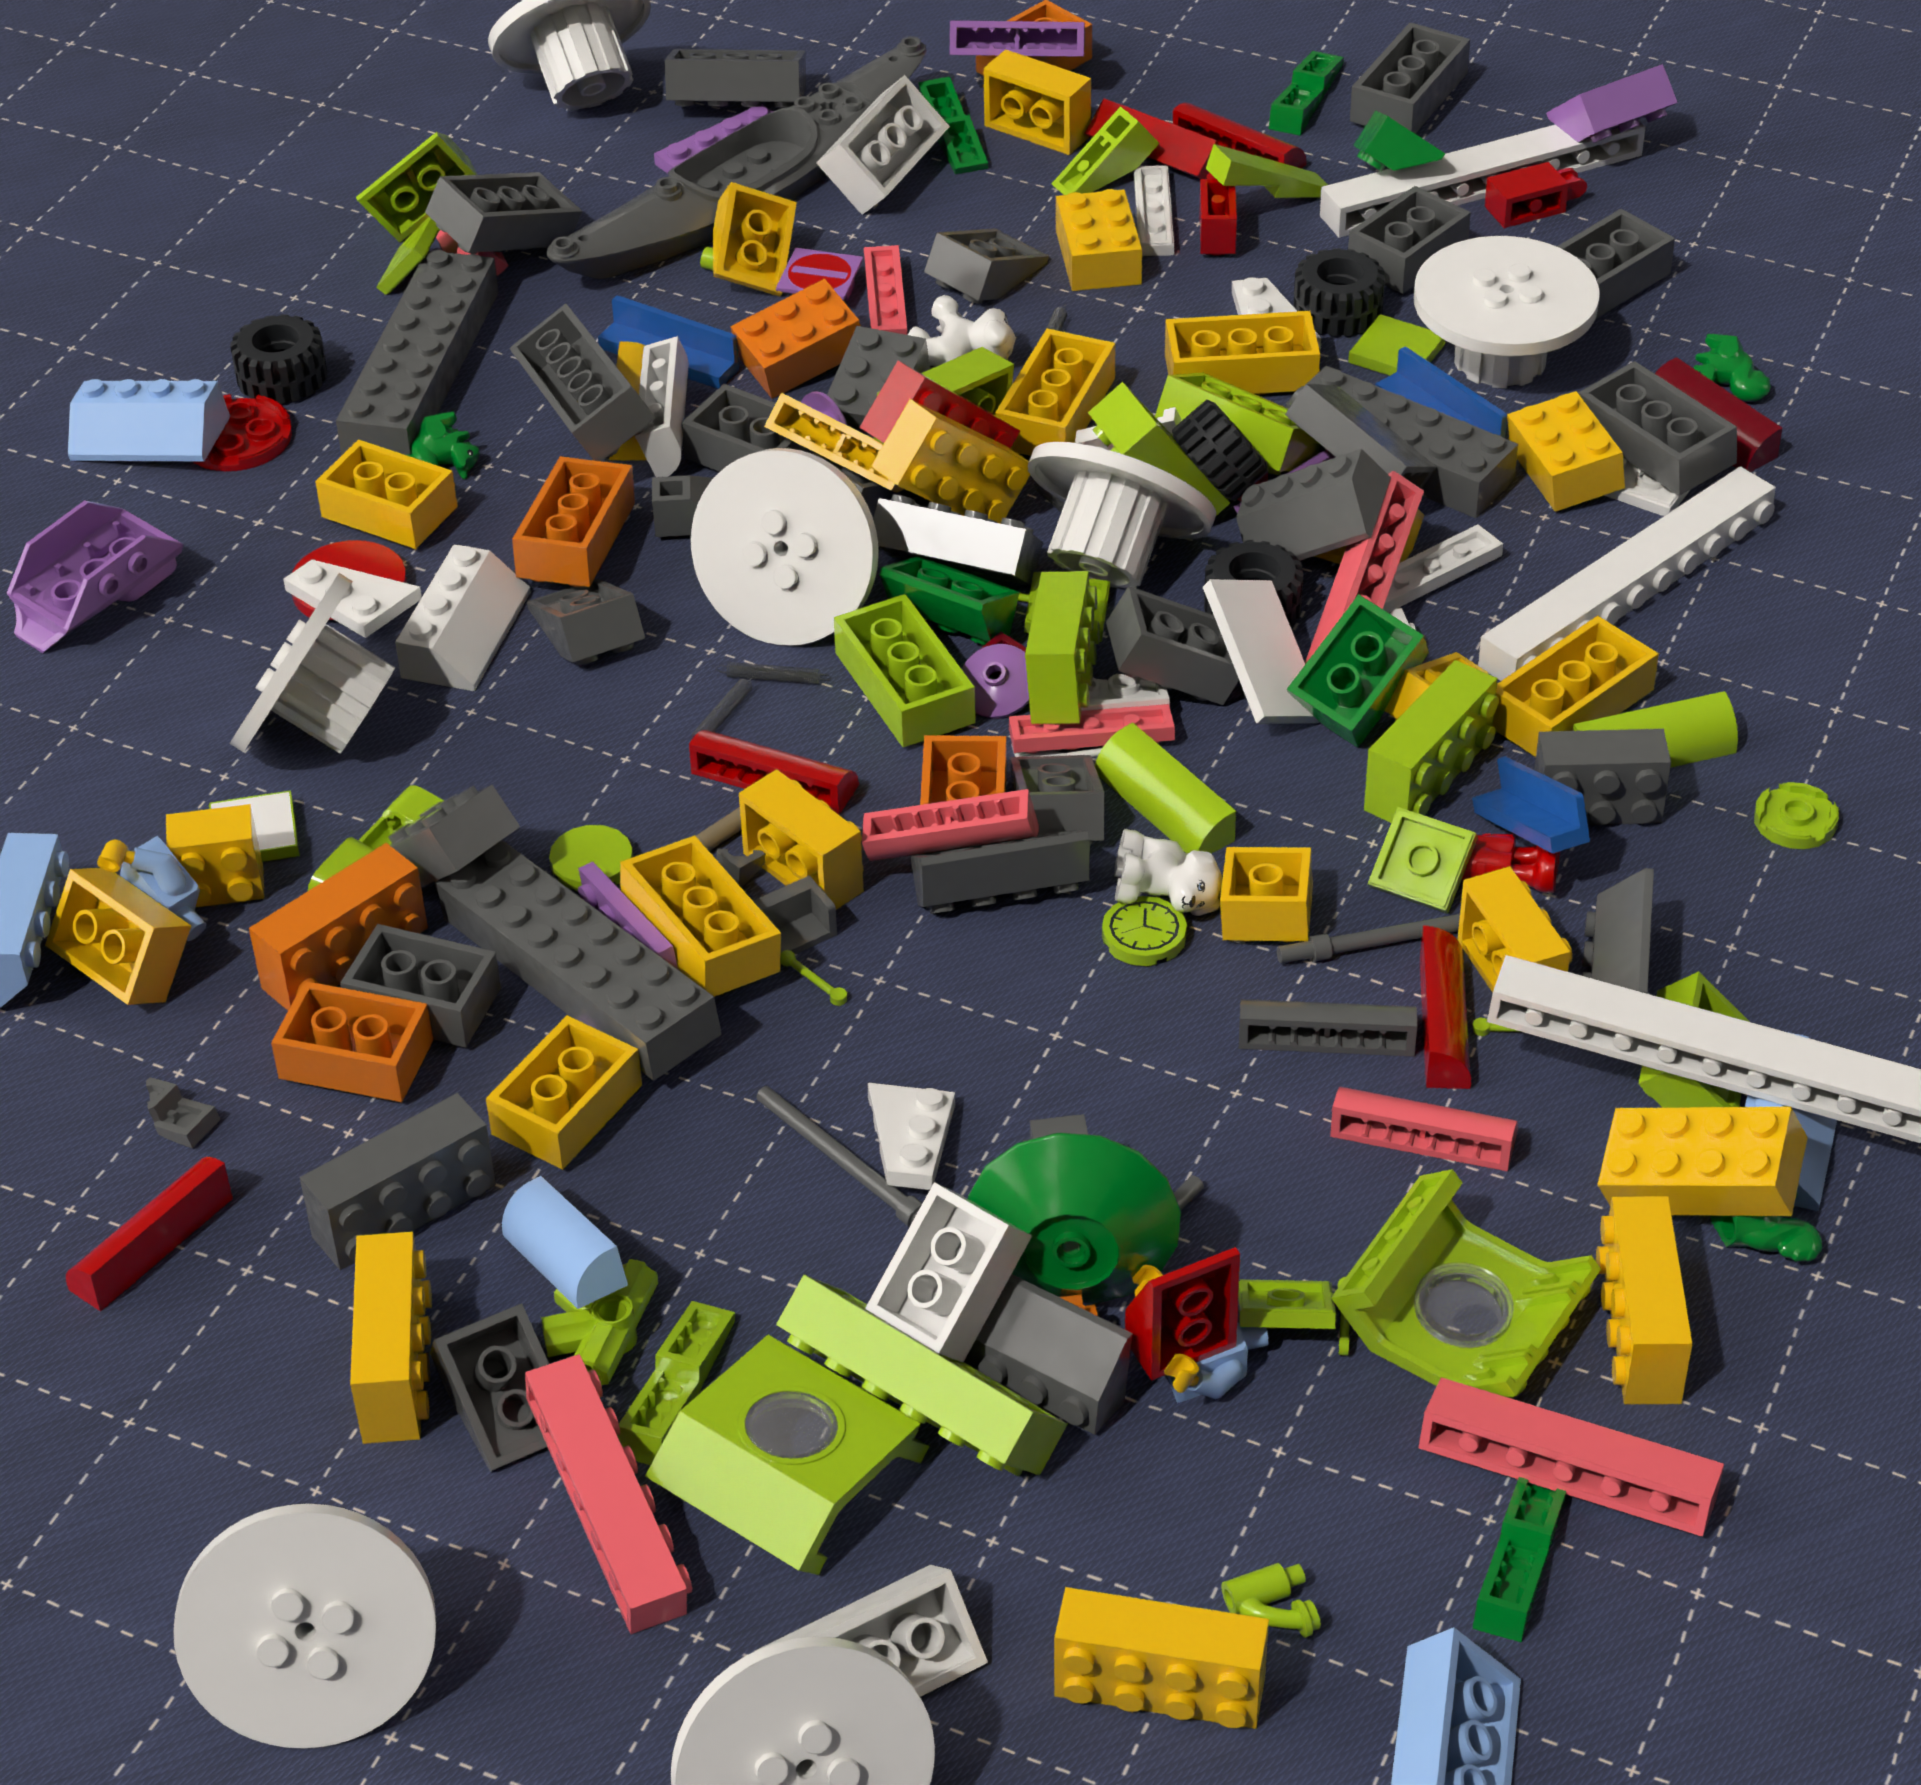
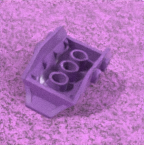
(83, 567)

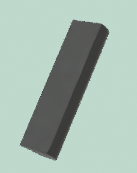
(1327, 1027)

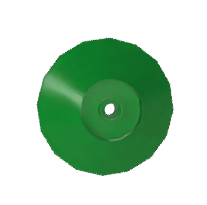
(1085, 1193)

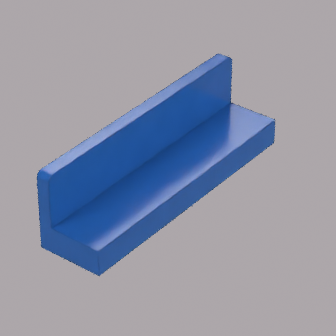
(709, 350)
(1435, 389)
(1535, 808)

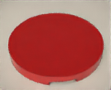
(252, 436)
(358, 556)

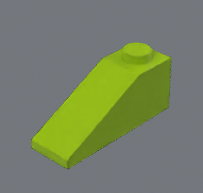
(1108, 156)

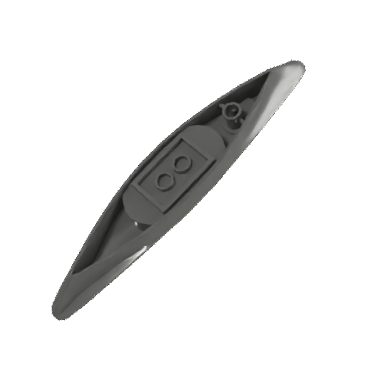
(768, 155)

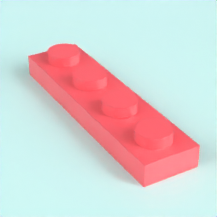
(885, 289)
(1093, 730)

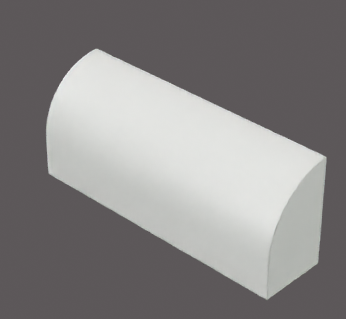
(664, 392)

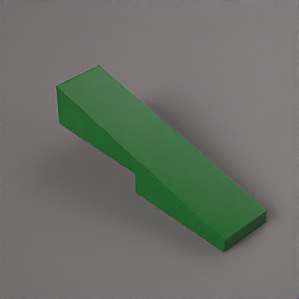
(1309, 84)
(960, 139)
(1518, 1560)

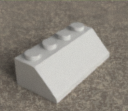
(461, 620)
(914, 1624)

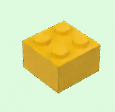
(219, 853)
(1266, 894)

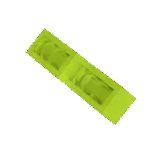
(1244, 169)
(677, 1378)

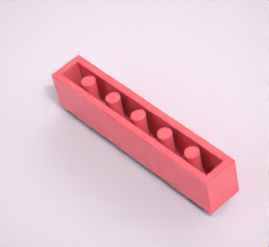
(1372, 563)
(1571, 1456)
(607, 1494)

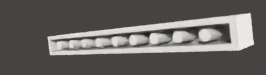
(1464, 173)
(1632, 570)
(1708, 1047)

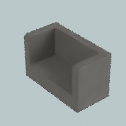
(800, 914)

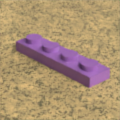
(682, 150)
(612, 903)

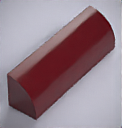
(1756, 434)

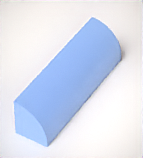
(562, 1243)

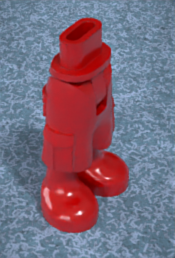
(1530, 864)

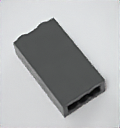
(1347, 426)

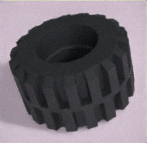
(1339, 290)
(279, 358)
(1220, 450)
(1260, 562)

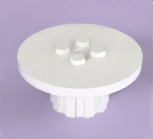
(572, 45)
(1505, 304)
(1114, 510)
(784, 546)
(320, 680)
(305, 1626)
(807, 1718)

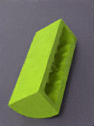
(1692, 727)
(1165, 791)

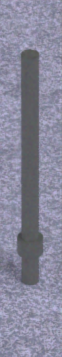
(1322, 946)
(905, 1207)

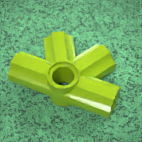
(604, 1327)

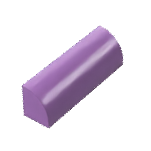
(1021, 37)

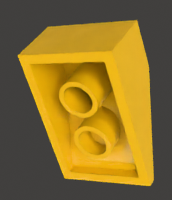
(752, 237)

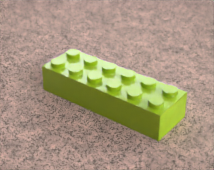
(927, 1385)

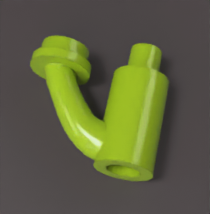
(1254, 1590)

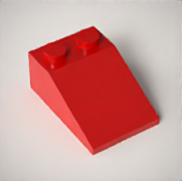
(1186, 1313)

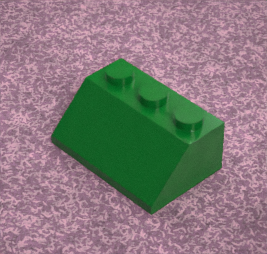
(1393, 145)
(952, 597)
(1357, 669)

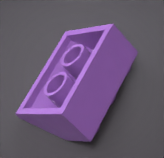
(1615, 106)

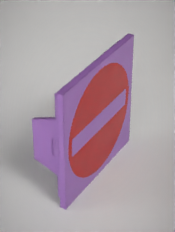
(812, 266)

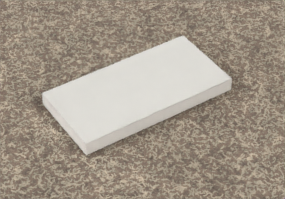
(1259, 647)

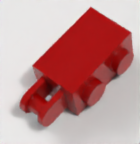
(1531, 193)
(1217, 217)

